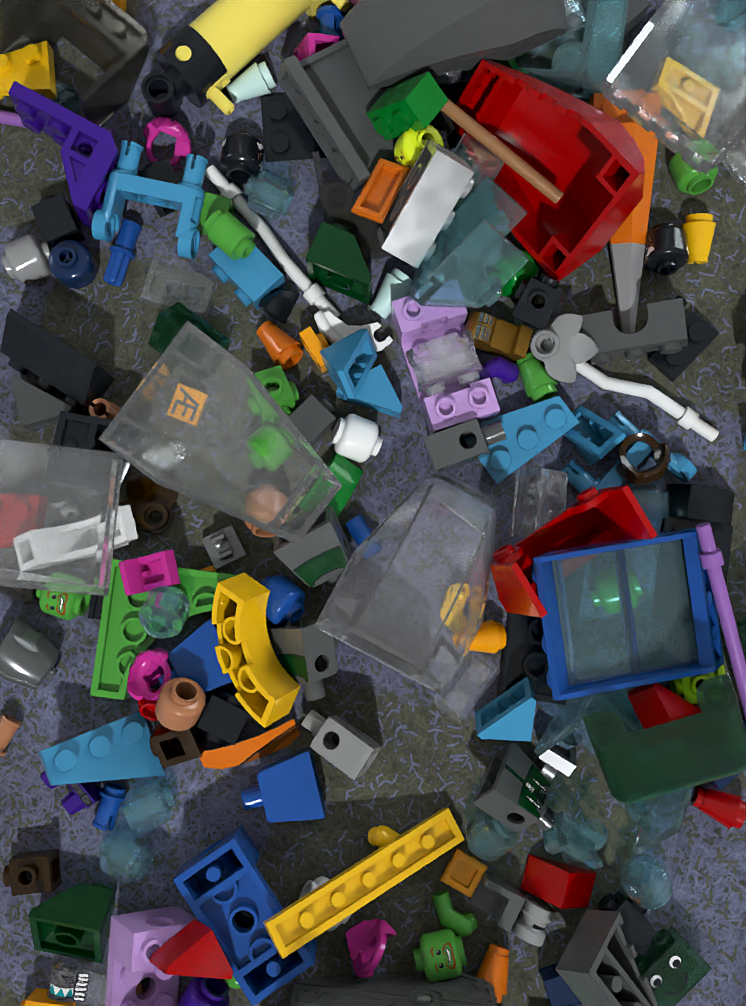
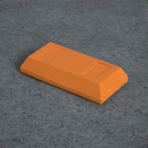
(380, 191)

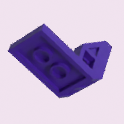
(86, 148)

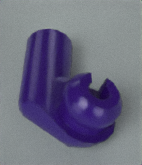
(501, 369)

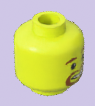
(411, 144)

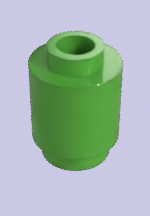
(229, 235)

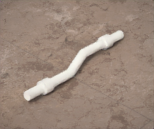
(312, 291)
(685, 416)

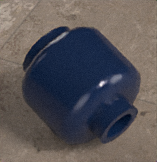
(72, 264)

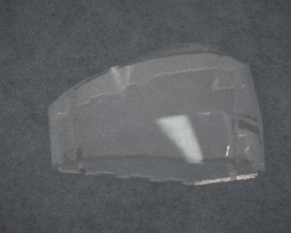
(195, 432)
(419, 582)

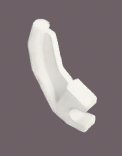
(335, 329)

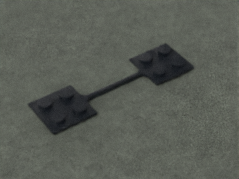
(290, 139)

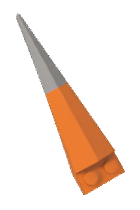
(629, 240)

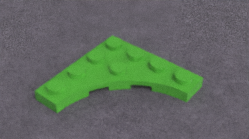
(124, 637)

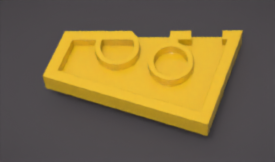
(31, 67)

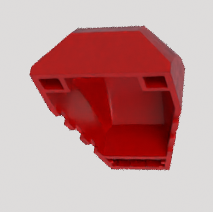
(571, 147)

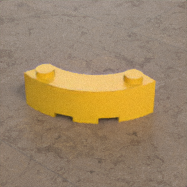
(246, 651)

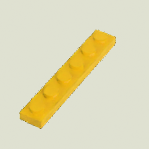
(362, 882)

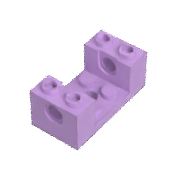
(459, 404)
(130, 948)

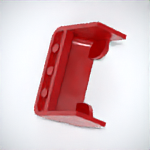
(593, 519)

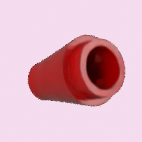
(721, 806)

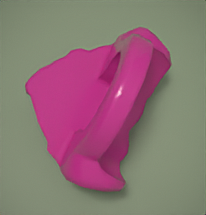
(173, 128)
(145, 673)
(367, 945)

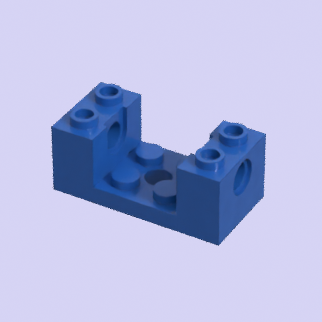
(220, 885)

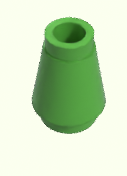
(535, 379)

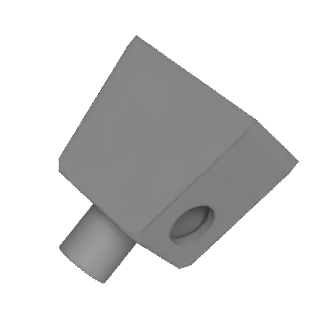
(355, 748)

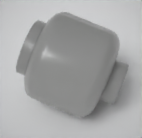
(27, 259)

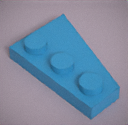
(527, 434)
(103, 754)

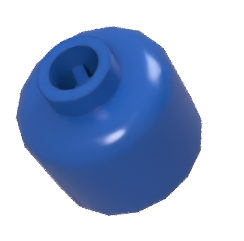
(284, 601)

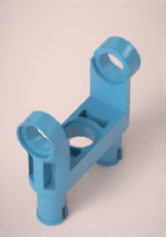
(125, 185)
(635, 453)

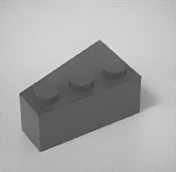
(602, 965)

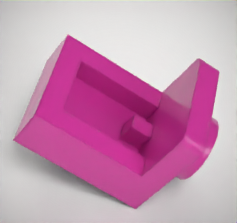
(148, 572)

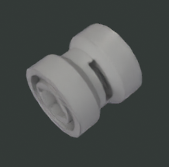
(533, 921)

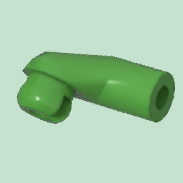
(451, 919)

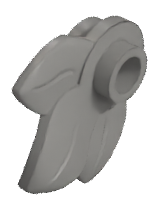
(568, 347)

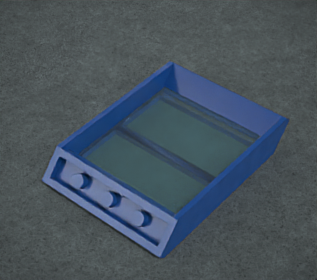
(626, 614)

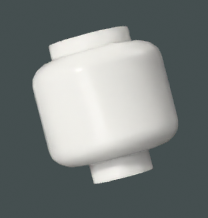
(356, 438)

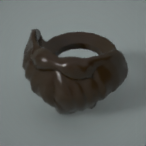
(661, 456)

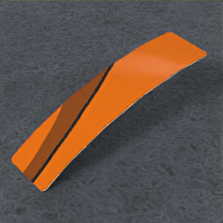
(251, 748)

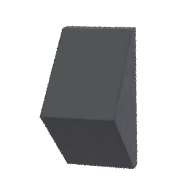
(35, 406)

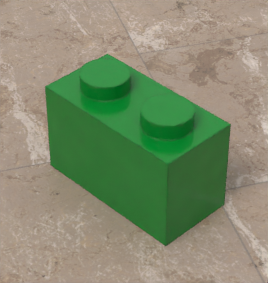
(407, 106)

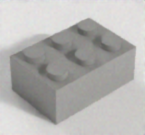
(425, 204)

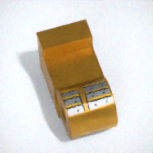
(499, 336)

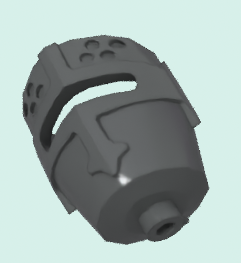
(27, 655)

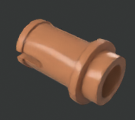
(101, 406)
(8, 728)

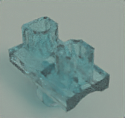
(576, 840)

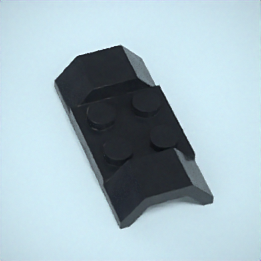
(701, 504)

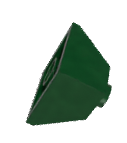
(338, 263)
(74, 922)

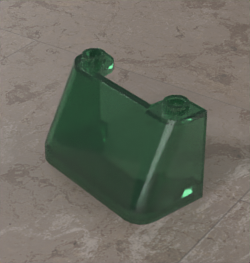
(675, 752)

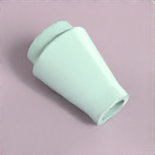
(252, 83)
(394, 286)

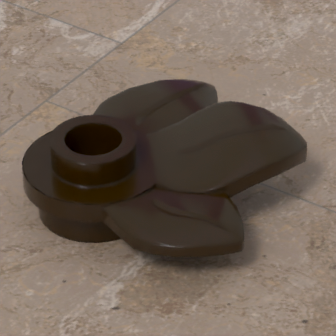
(145, 498)

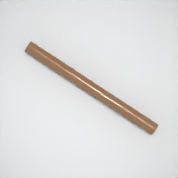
(502, 151)

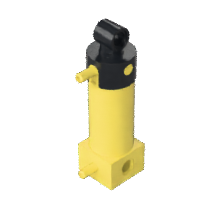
(216, 47)

